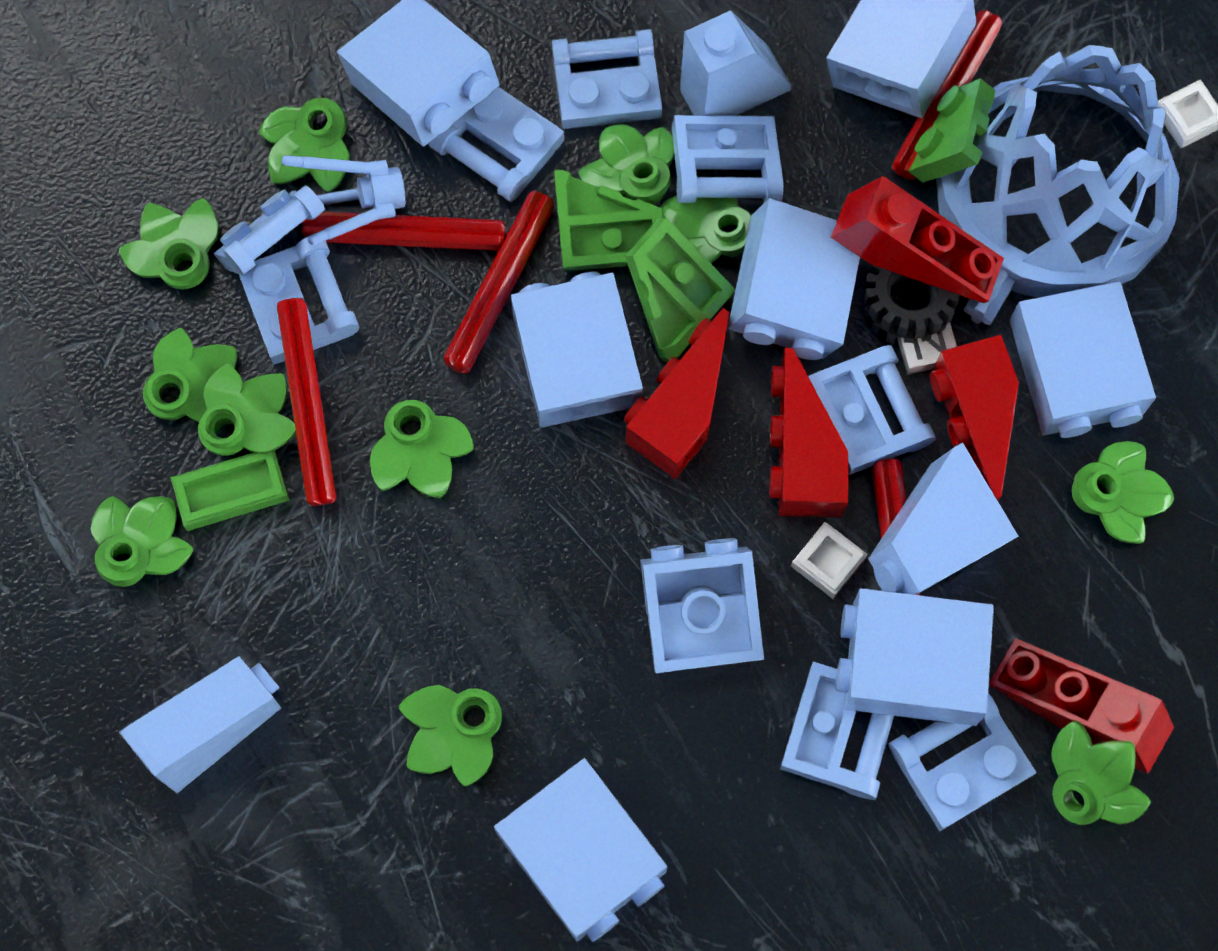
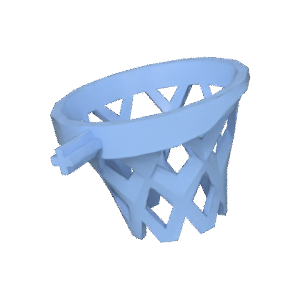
(1055, 265)

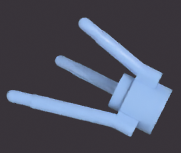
(380, 190)

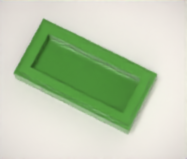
(229, 489)

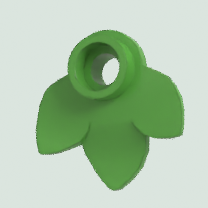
(294, 135)
(629, 159)
(703, 222)
(170, 240)
(188, 370)
(248, 405)
(421, 456)
(1128, 490)
(141, 532)
(445, 736)
(1099, 775)

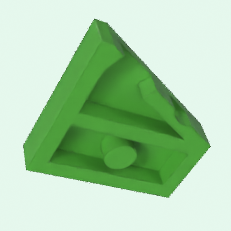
(949, 142)
(598, 223)
(674, 286)

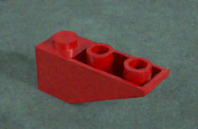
(915, 241)
(981, 401)
(678, 414)
(811, 452)
(1070, 692)

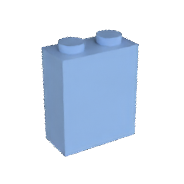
(900, 50)
(419, 69)
(793, 282)
(576, 348)
(1082, 360)
(916, 656)
(582, 852)

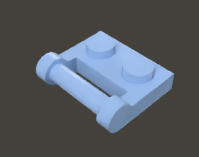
(607, 94)
(511, 131)
(726, 145)
(280, 216)
(274, 281)
(858, 414)
(822, 734)
(970, 776)

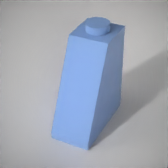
(728, 68)
(941, 527)
(203, 722)

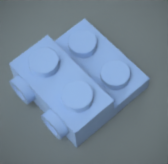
(702, 606)

